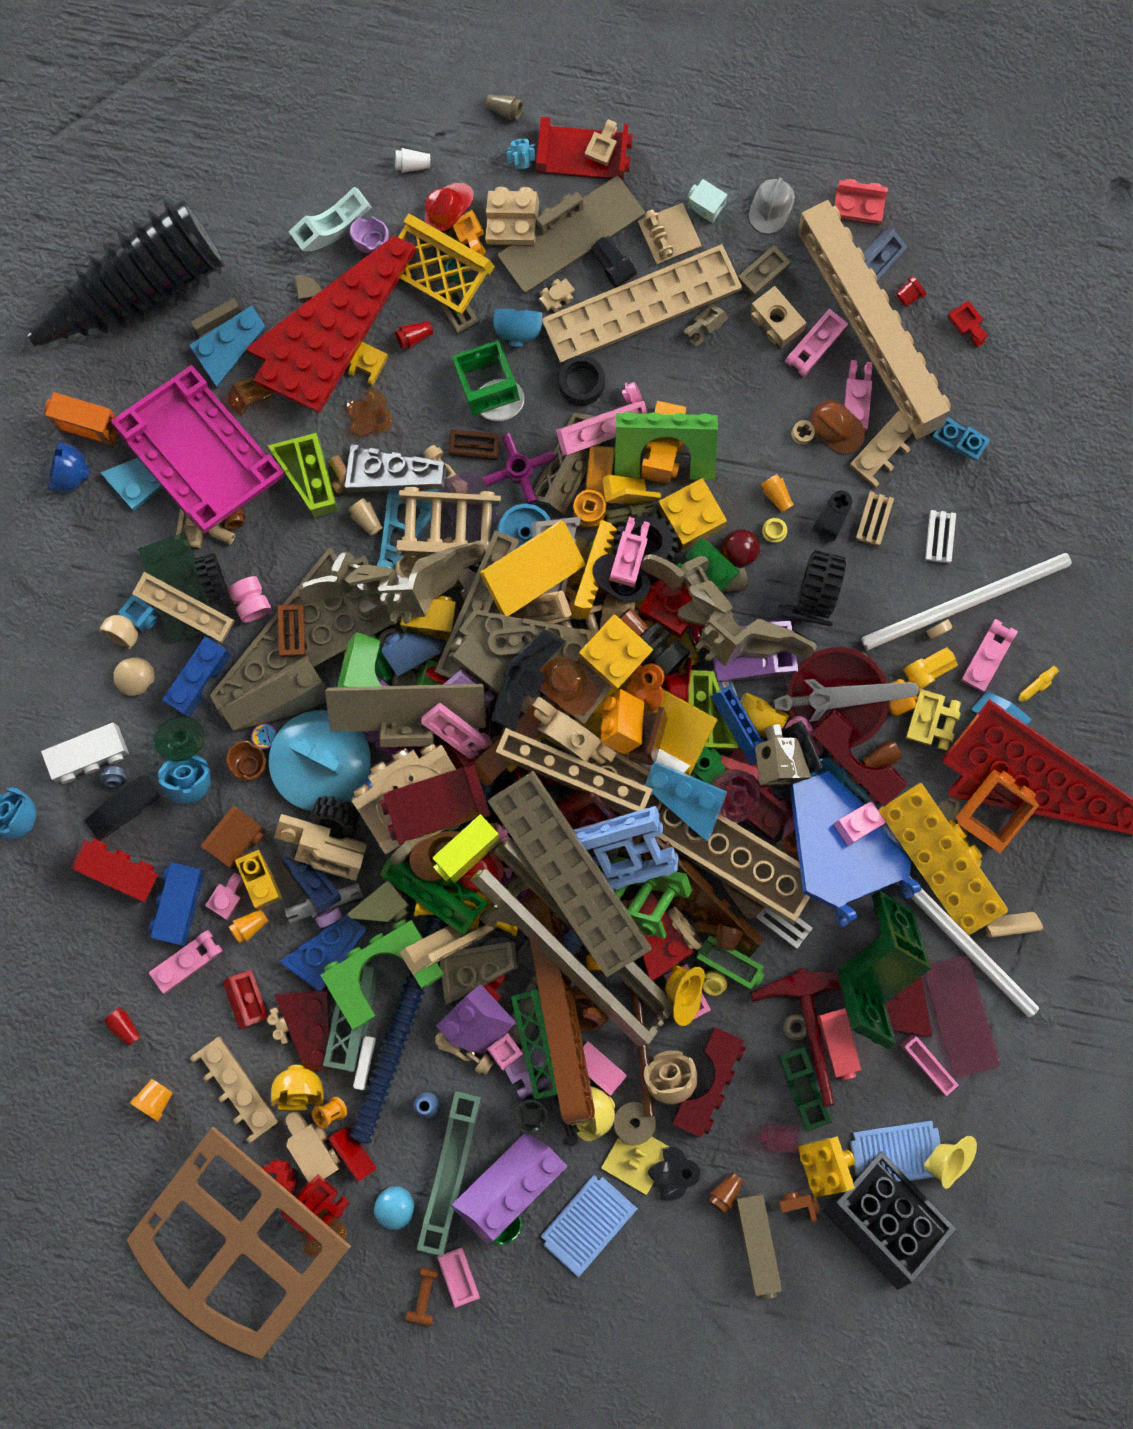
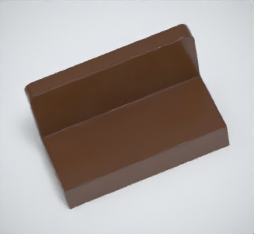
(652, 735)

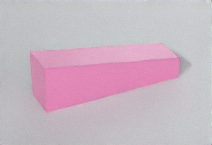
(928, 1064)

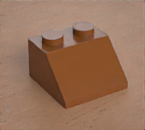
(233, 837)

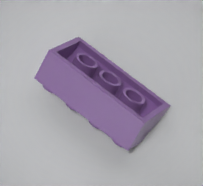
(508, 1187)

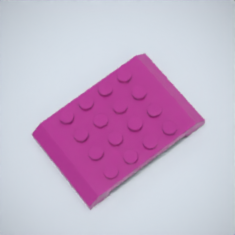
(196, 449)

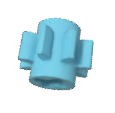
(521, 153)

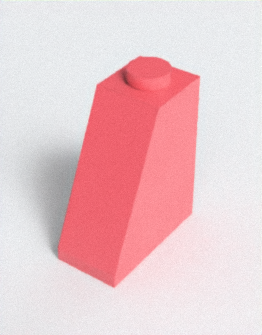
(839, 1044)

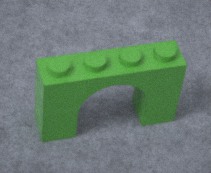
(695, 431)
(360, 660)
(344, 977)

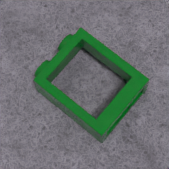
(493, 395)

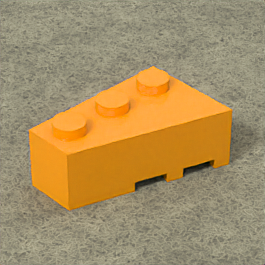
(661, 452)

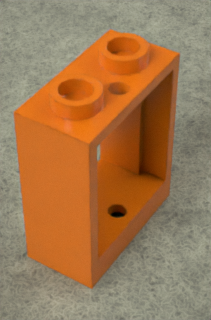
(81, 418)
(1015, 823)

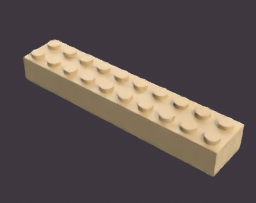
(873, 319)
(729, 854)

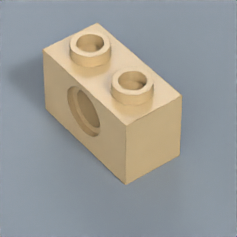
(776, 304)

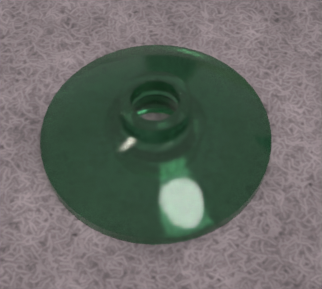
(176, 731)

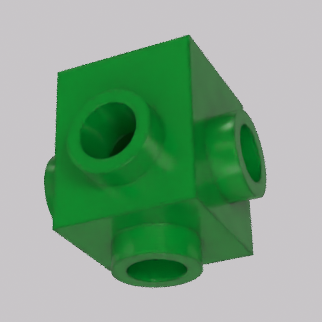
(712, 760)

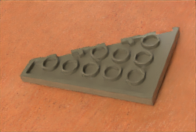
(482, 624)

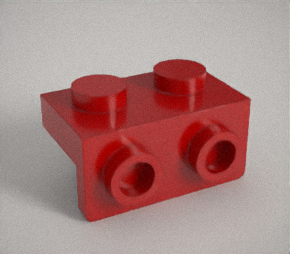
(284, 1174)

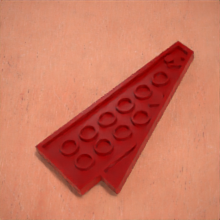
(319, 339)
(1061, 782)

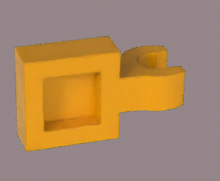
(468, 231)

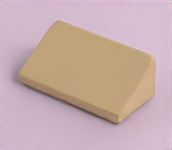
(1013, 925)

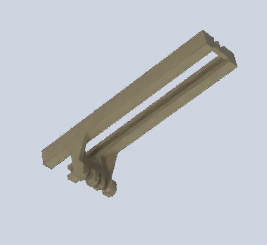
(509, 910)

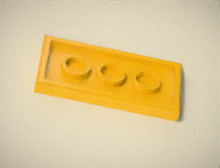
(532, 568)

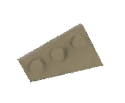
(475, 966)

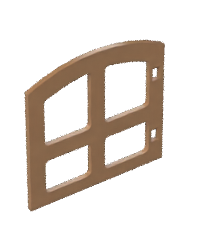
(240, 1239)

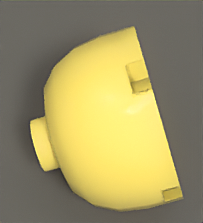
(603, 1118)

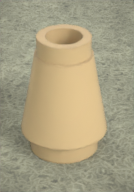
(365, 517)

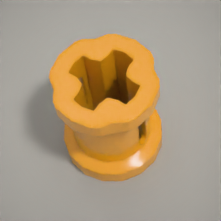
(329, 1112)

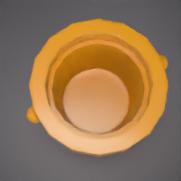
(152, 1099)

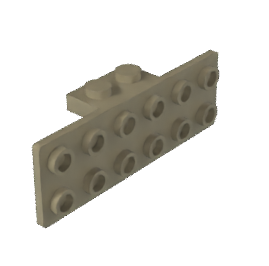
(570, 232)
(399, 710)

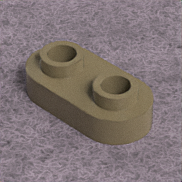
(513, 639)

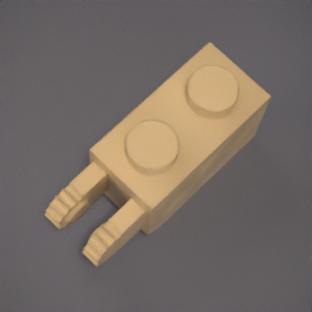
(310, 1148)

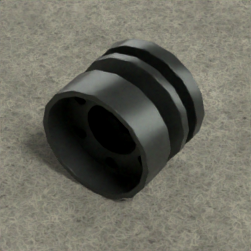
(666, 657)

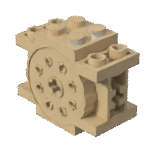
(401, 771)

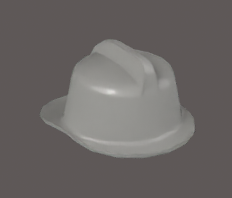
(771, 206)

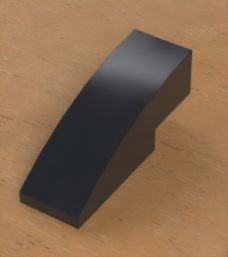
(122, 807)

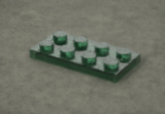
(174, 564)

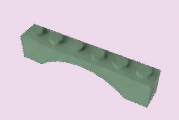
(449, 1173)

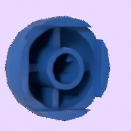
(67, 468)

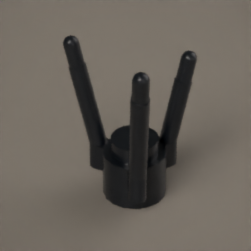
(790, 613)

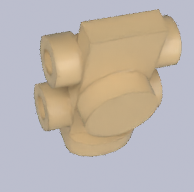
(559, 291)
(279, 1022)

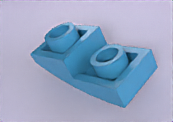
(961, 440)

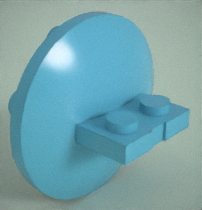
(315, 762)

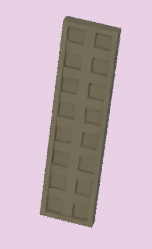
(569, 874)

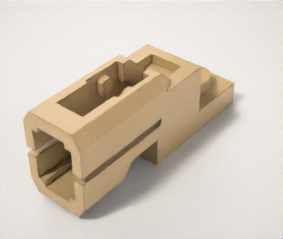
(319, 850)

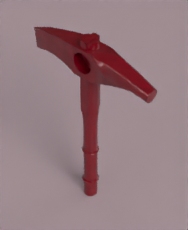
(804, 987)

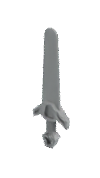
(838, 697)

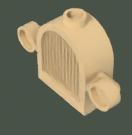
(570, 734)

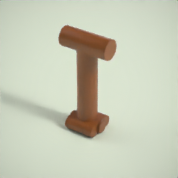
(419, 1315)

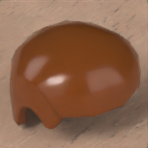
(246, 761)

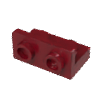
(770, 813)

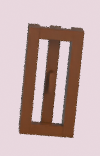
(281, 630)

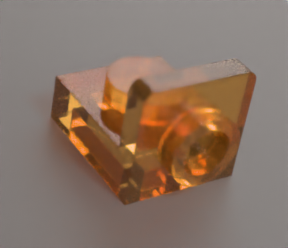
(246, 393)

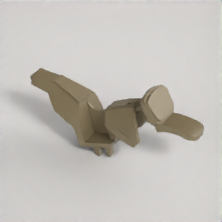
(383, 587)
(712, 609)

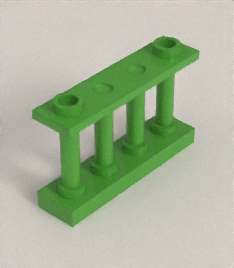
(672, 885)

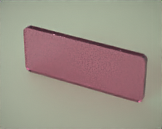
(961, 1016)

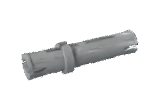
(306, 908)

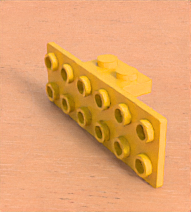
(944, 858)

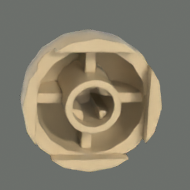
(671, 1077)

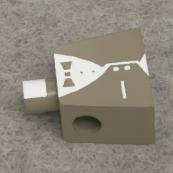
(780, 759)

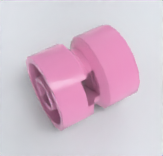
(247, 595)

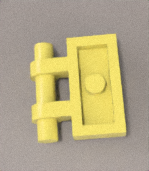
(926, 716)

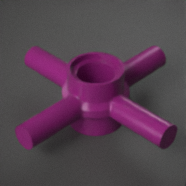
(519, 459)

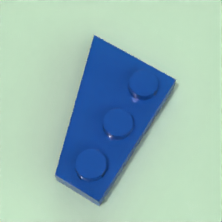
(324, 949)

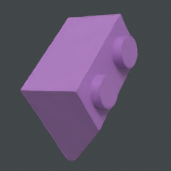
(476, 1022)

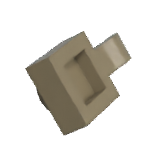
(706, 321)

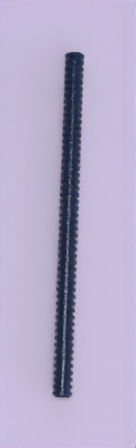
(398, 1030)

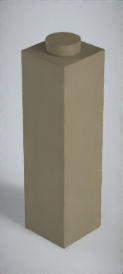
(483, 666)
(758, 1245)

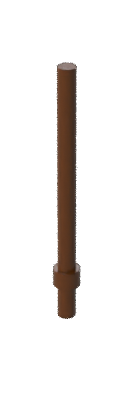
(643, 1056)

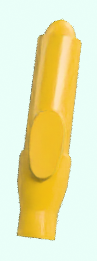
(1039, 684)

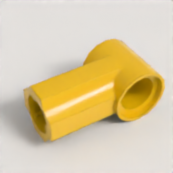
(926, 671)

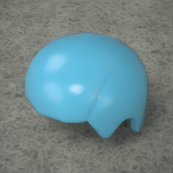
(394, 1208)

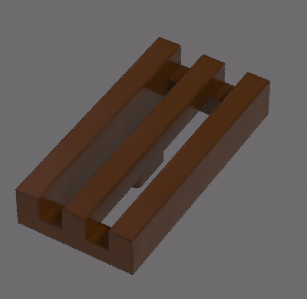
(472, 453)

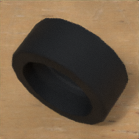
(581, 362)

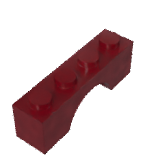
(881, 781)
(695, 1113)

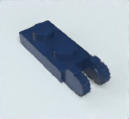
(313, 884)

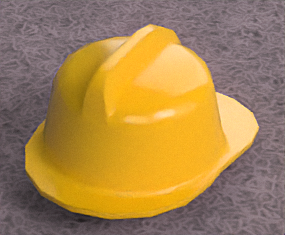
(685, 990)

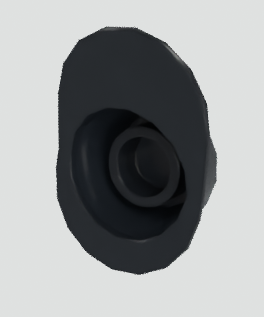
(619, 592)

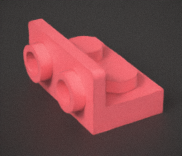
(860, 201)

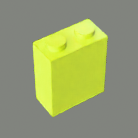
(466, 849)

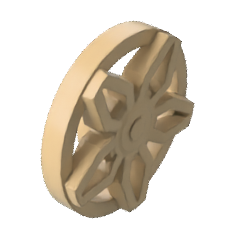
(683, 926)

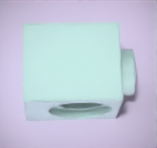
(706, 200)

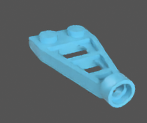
(391, 523)

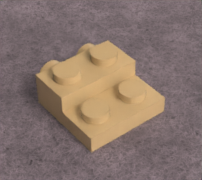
(512, 216)

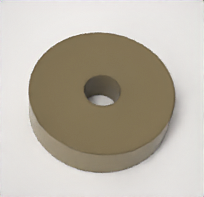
(631, 1135)

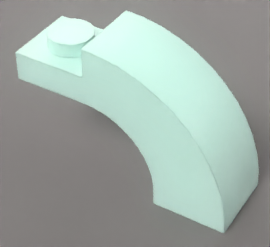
(330, 226)

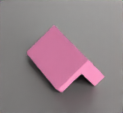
(602, 1070)

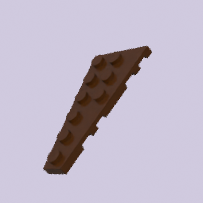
(706, 907)

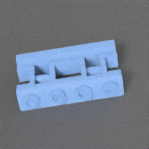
(619, 833)

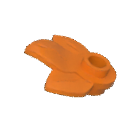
(645, 689)

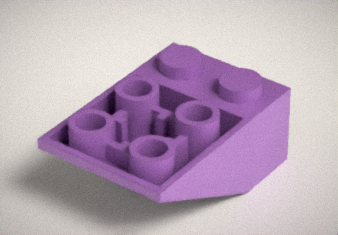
(755, 667)

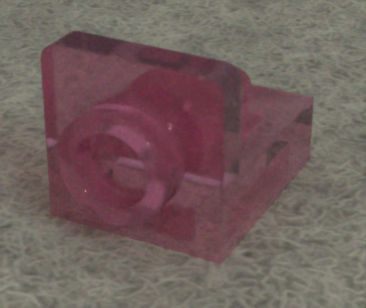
(779, 1137)

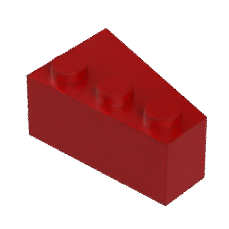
(114, 869)
(666, 951)

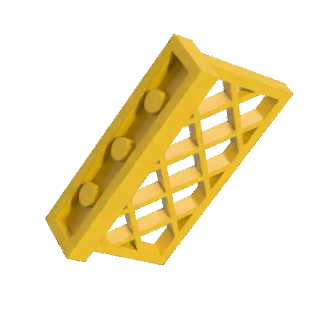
(452, 249)

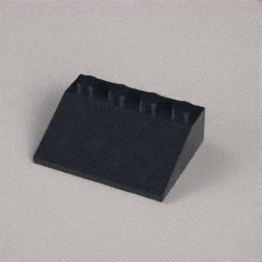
(890, 1221)

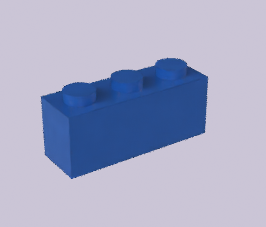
(176, 903)

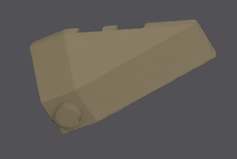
(283, 695)

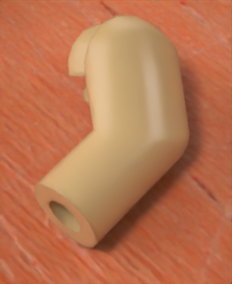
(222, 534)

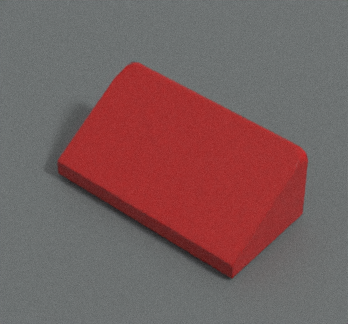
(245, 999)
(352, 1154)

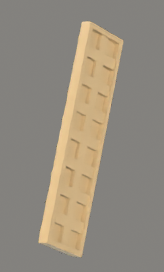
(641, 304)

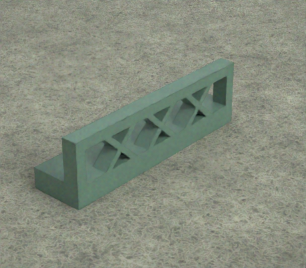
(368, 987)

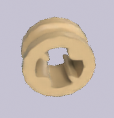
(806, 439)

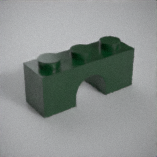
(803, 1089)

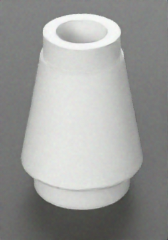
(410, 160)

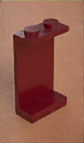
(434, 804)

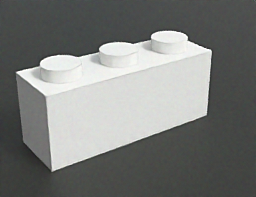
(85, 753)

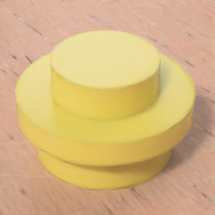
(774, 530)
(714, 983)

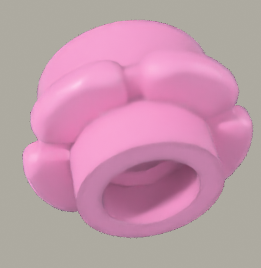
(631, 393)

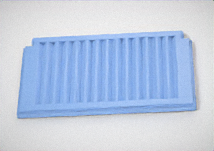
(904, 1145)
(587, 1224)

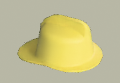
(951, 1160)

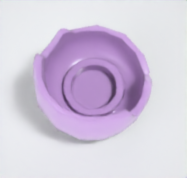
(368, 234)

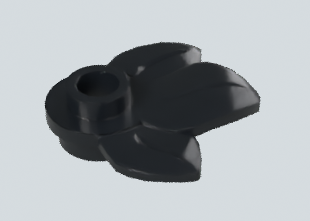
(670, 1173)

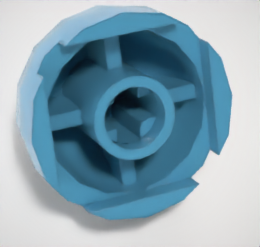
(517, 325)
(185, 780)
(16, 814)

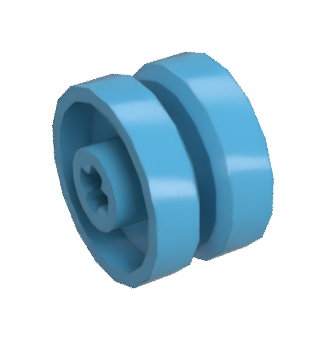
(518, 521)

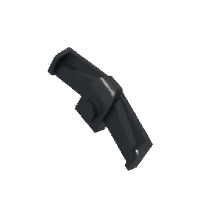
(524, 677)

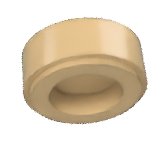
(939, 629)

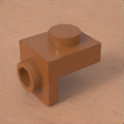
(794, 1201)

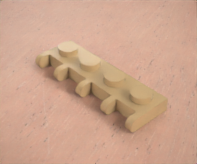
(882, 448)
(237, 1088)

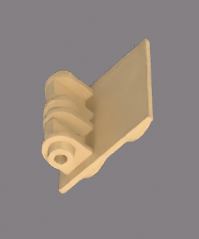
(669, 233)

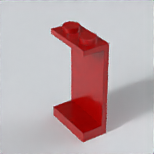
(563, 151)

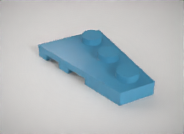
(227, 343)

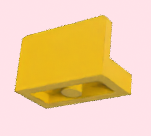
(627, 490)

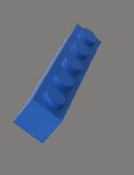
(737, 722)

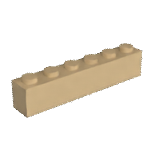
(572, 771)

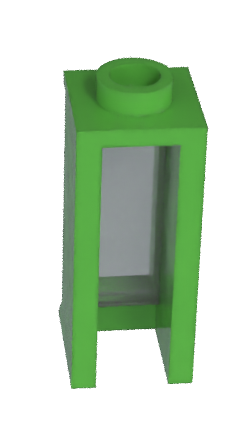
(730, 963)

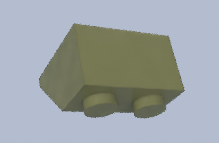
(382, 906)

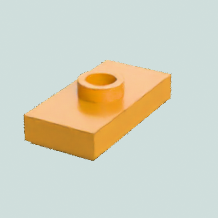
(599, 465)

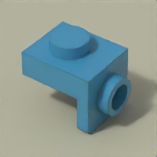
(139, 613)

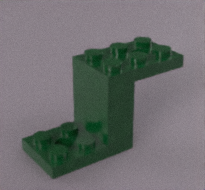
(883, 970)

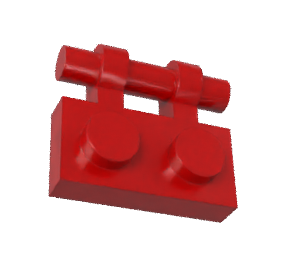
(317, 1196)

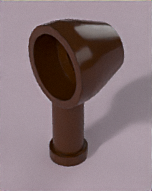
(726, 937)

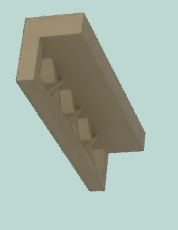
(567, 479)

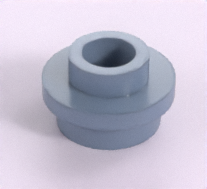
(113, 777)

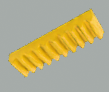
(588, 586)

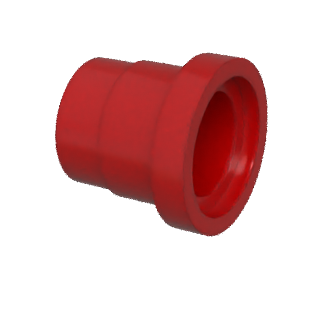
(911, 292)

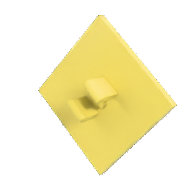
(632, 1162)

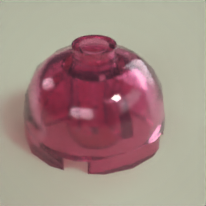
(741, 793)

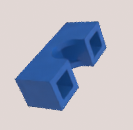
(188, 687)

